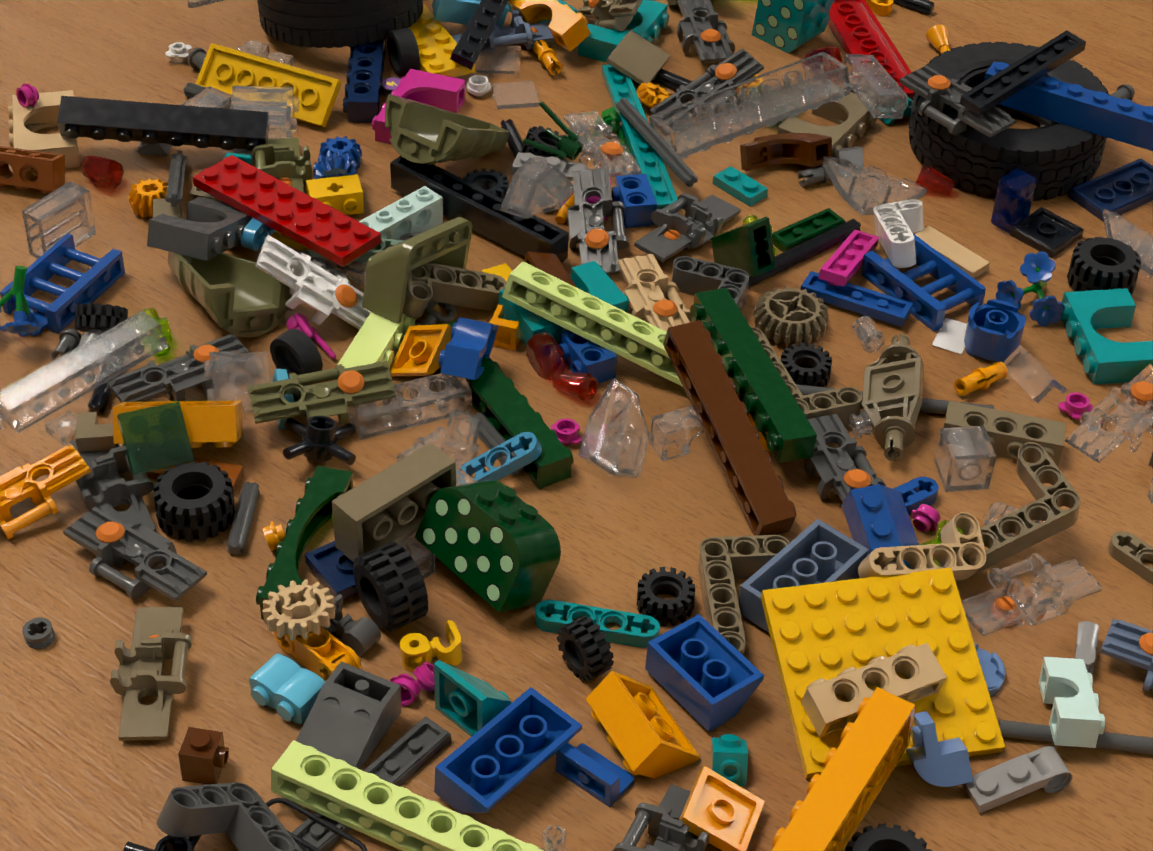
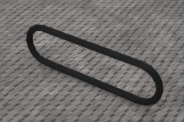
(309, 846)

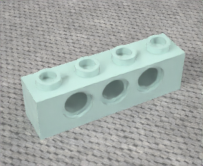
(410, 214)

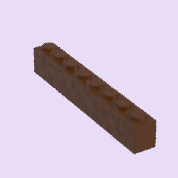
(729, 429)

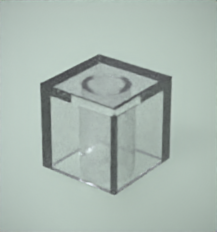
(964, 458)

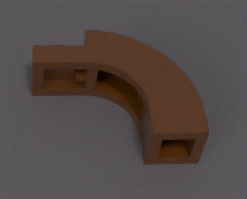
(785, 148)

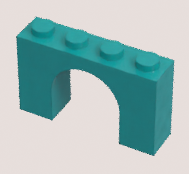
(647, 23)
(588, 278)
(1103, 358)

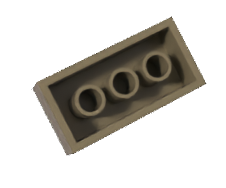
(390, 502)

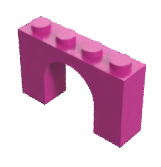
(425, 88)

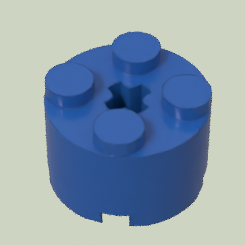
(993, 330)

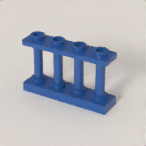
(929, 261)
(85, 290)

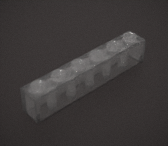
(80, 371)

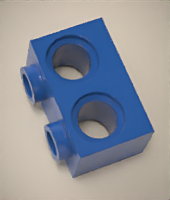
(637, 198)
(588, 357)

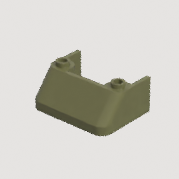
(390, 268)

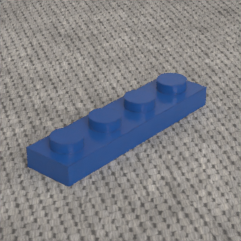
(860, 300)

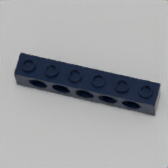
(364, 81)

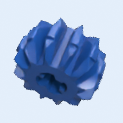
(345, 146)
(334, 165)

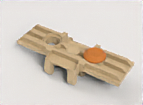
(650, 298)

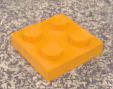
(721, 811)

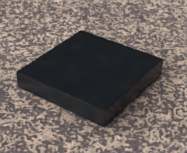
(1046, 232)

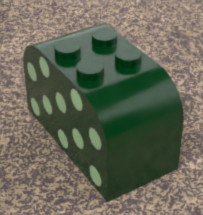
(492, 542)

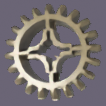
(791, 316)

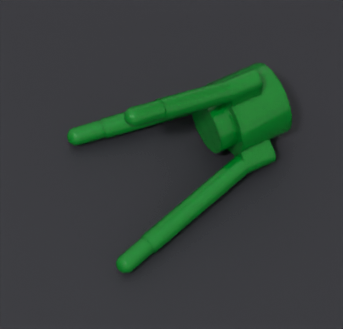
(612, 118)

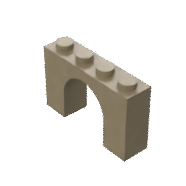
(848, 113)

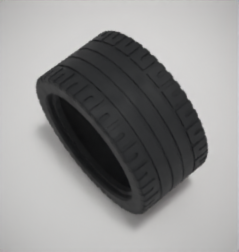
(335, 21)

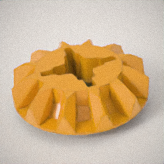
(652, 94)

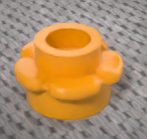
(273, 535)

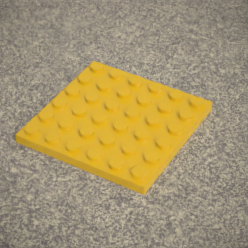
(851, 622)

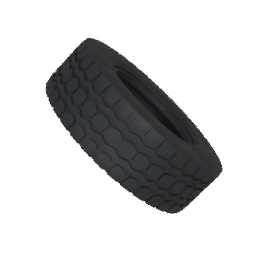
(1052, 154)

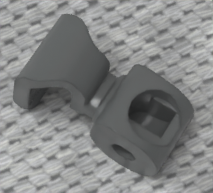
(358, 634)

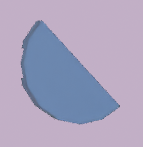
(992, 669)

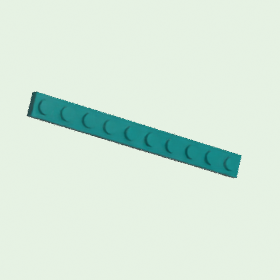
(646, 157)

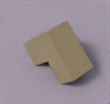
(91, 435)

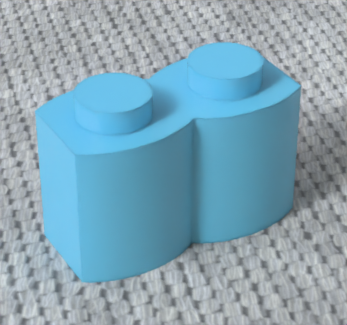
(286, 688)

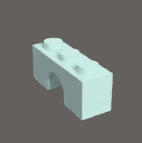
(1075, 710)

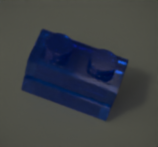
(1013, 199)

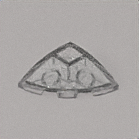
(869, 186)

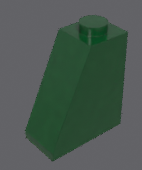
(746, 247)

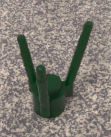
(568, 145)

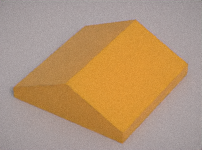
(421, 350)

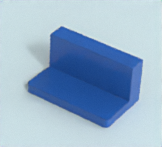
(593, 773)

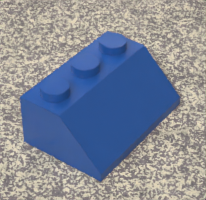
(878, 518)
(702, 671)

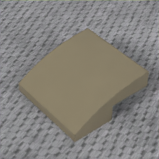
(638, 58)

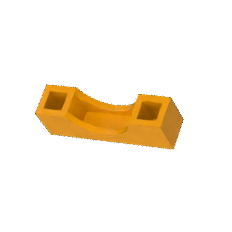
(565, 26)

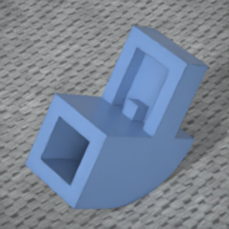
(937, 762)

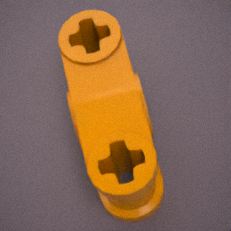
(319, 652)

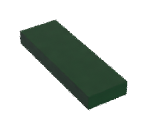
(806, 229)

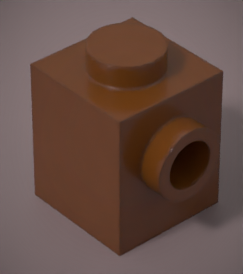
(202, 756)

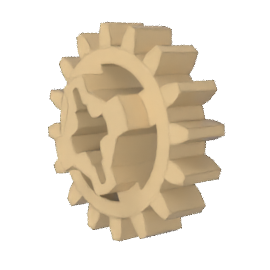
(299, 609)

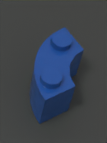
(468, 345)

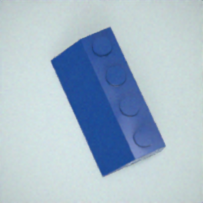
(503, 753)

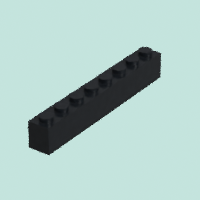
(162, 123)
(480, 208)

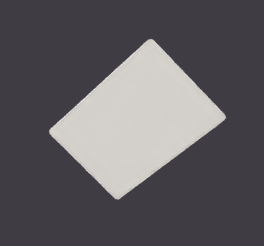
(951, 336)

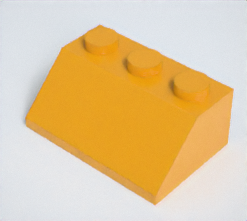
(640, 726)

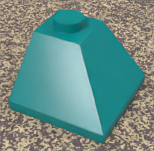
(466, 698)

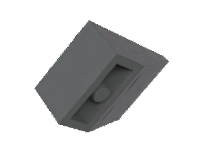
(351, 714)

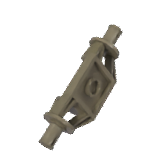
(894, 395)

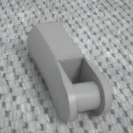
(1087, 644)

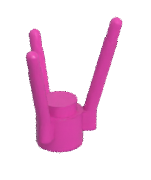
(300, 322)

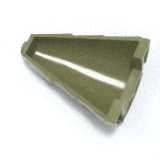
(438, 135)
(233, 292)

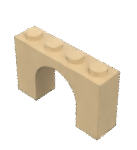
(28, 120)

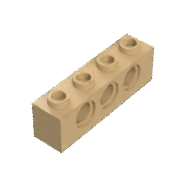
(832, 715)

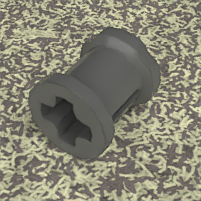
(196, 58)

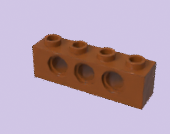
(49, 168)

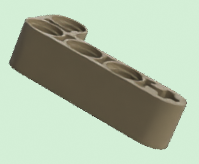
(452, 287)

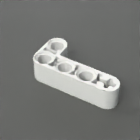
(895, 229)

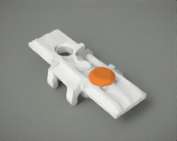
(312, 284)

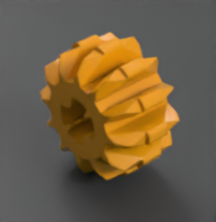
(142, 196)

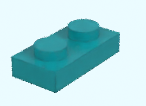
(740, 186)

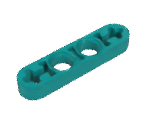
(600, 616)

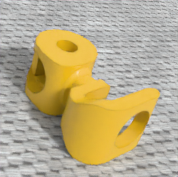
(416, 648)

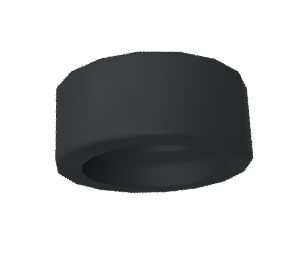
(403, 51)
(295, 353)

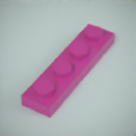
(848, 258)

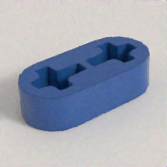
(927, 492)

